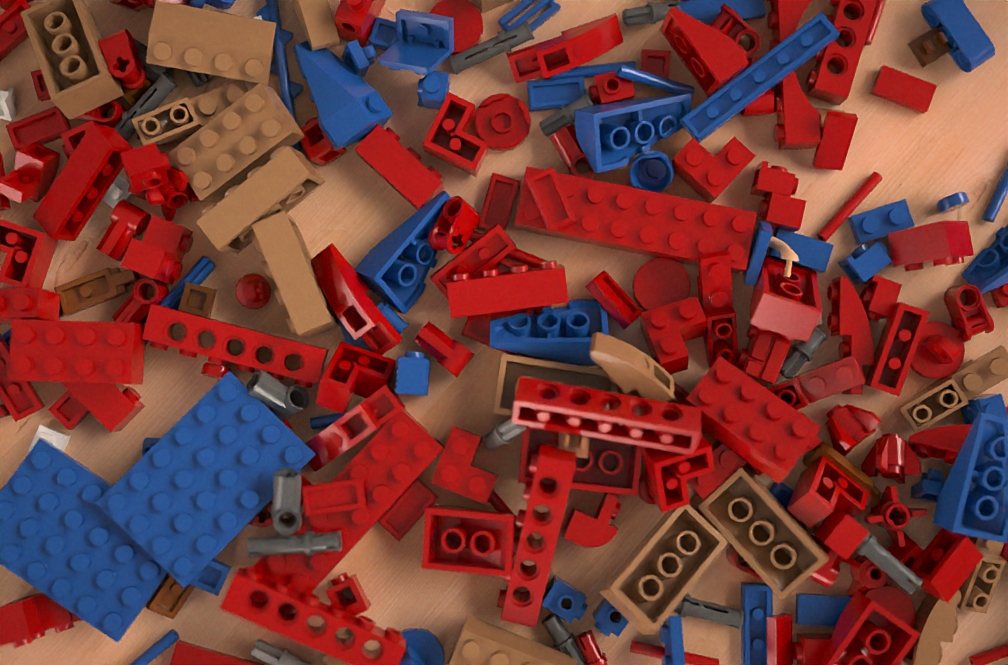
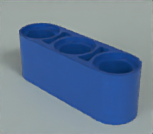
(964, 34)

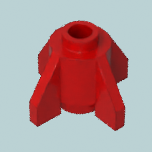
(172, 194)
(850, 427)
(891, 459)
(893, 514)
(865, 575)

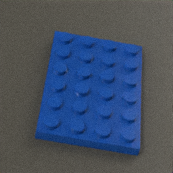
(205, 479)
(70, 545)

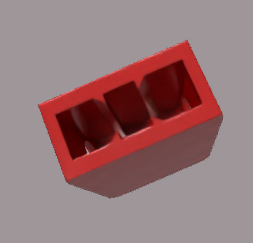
(360, 16)

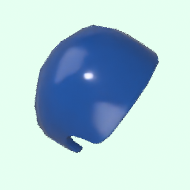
(651, 171)

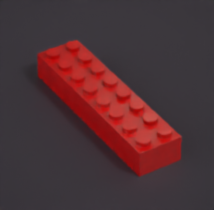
(644, 221)
(388, 468)

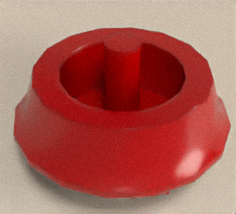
(253, 291)

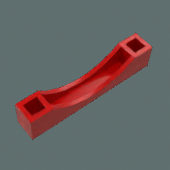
(796, 118)

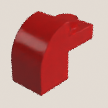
(32, 173)
(593, 530)

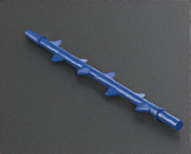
(279, 65)

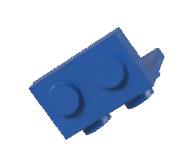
(421, 42)

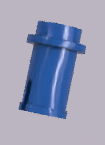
(395, 320)

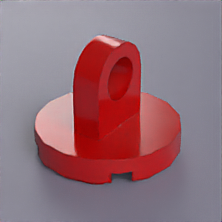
(938, 351)

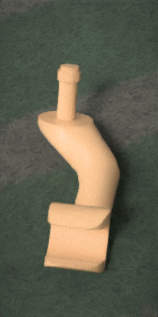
(785, 252)

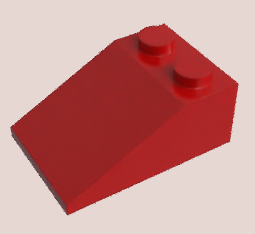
(705, 52)
(785, 303)
(468, 540)
(868, 635)

